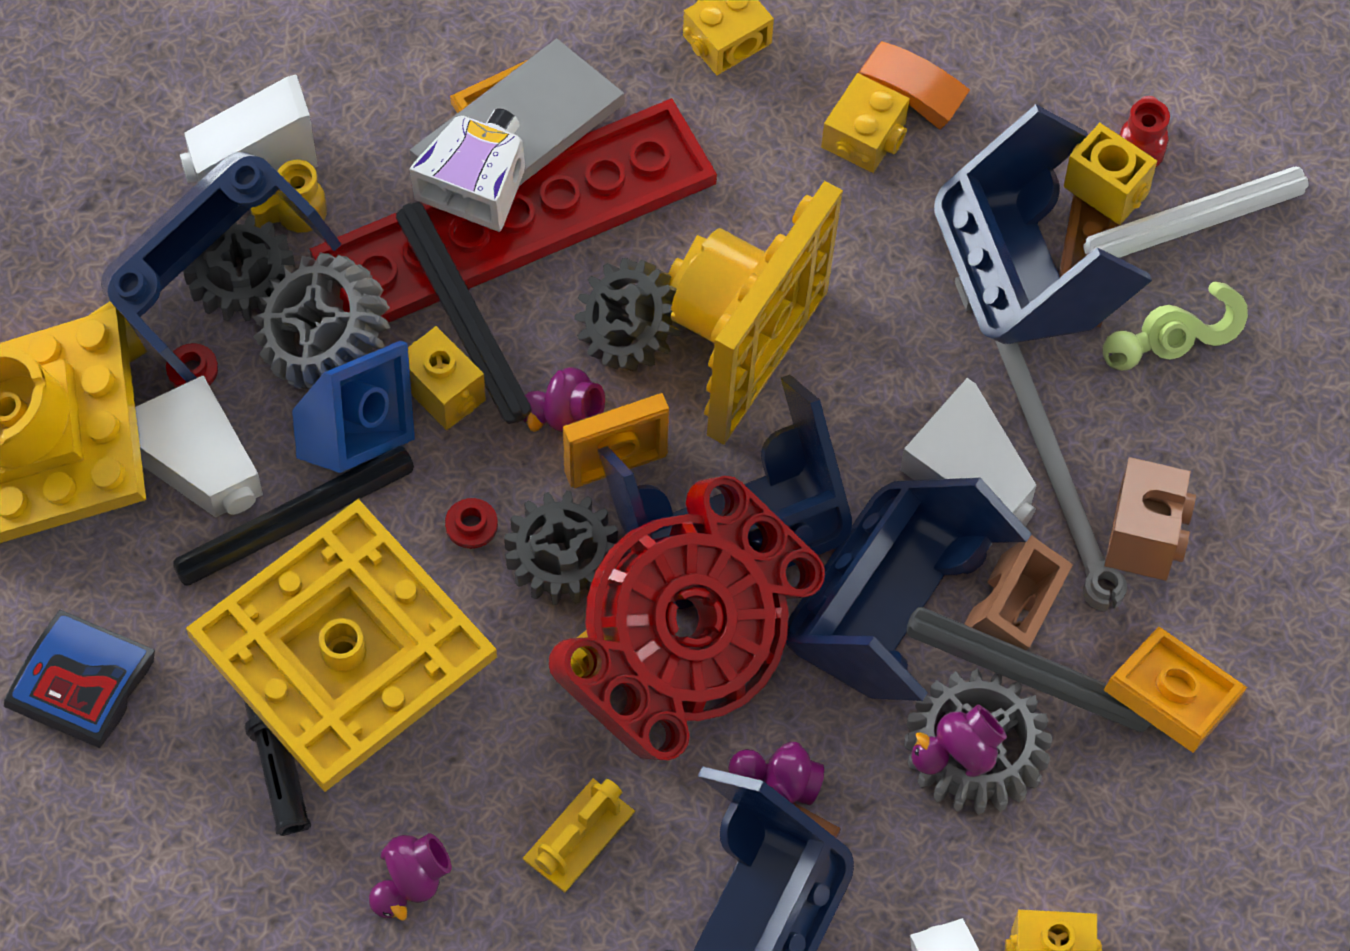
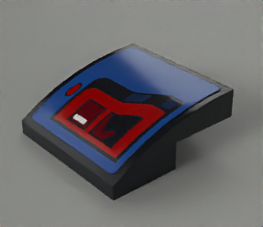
(79, 678)

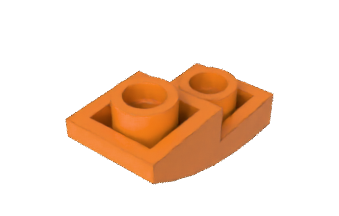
(930, 88)

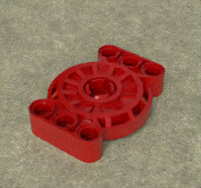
(738, 607)

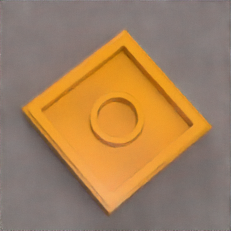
(632, 432)
(1175, 689)

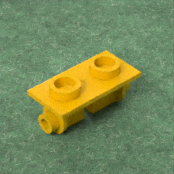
(579, 833)

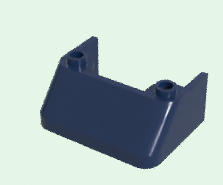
(188, 229)
(999, 252)
(798, 487)
(887, 570)
(785, 873)

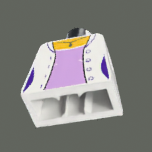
(472, 169)

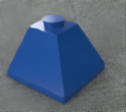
(356, 411)

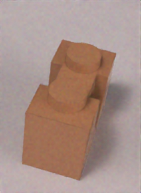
(1149, 519)
(1026, 579)

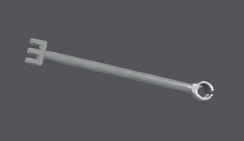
(1059, 477)

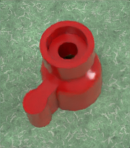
(1148, 127)

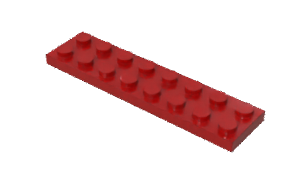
(577, 195)

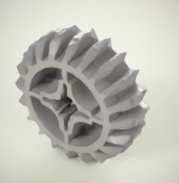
(311, 299)
(1010, 712)

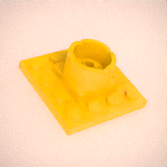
(756, 303)
(67, 425)
(341, 644)

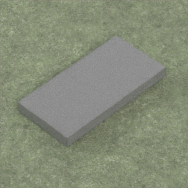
(553, 99)

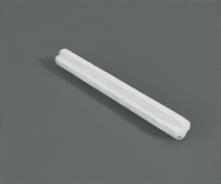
(1200, 213)

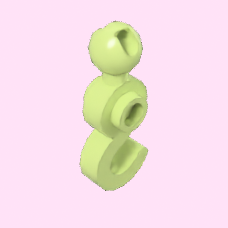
(1172, 331)

